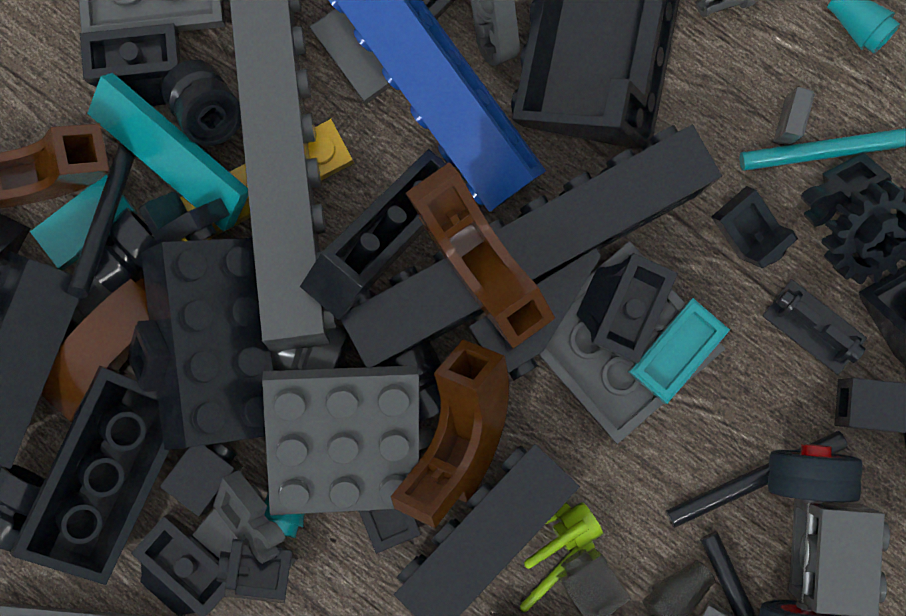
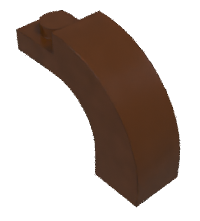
(54, 166)
(479, 256)
(98, 340)
(470, 425)

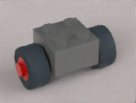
(833, 537)

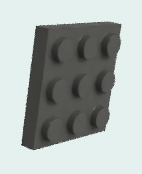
(602, 378)
(339, 437)

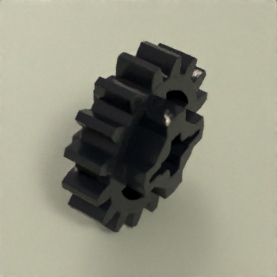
(869, 231)

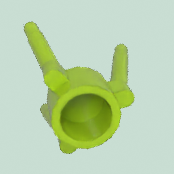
(575, 529)

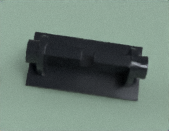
(815, 327)

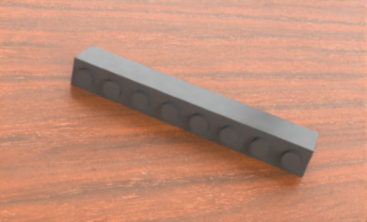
(280, 170)

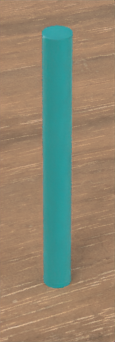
(823, 149)

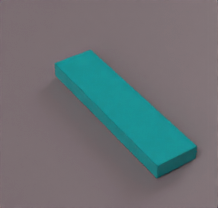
(165, 148)

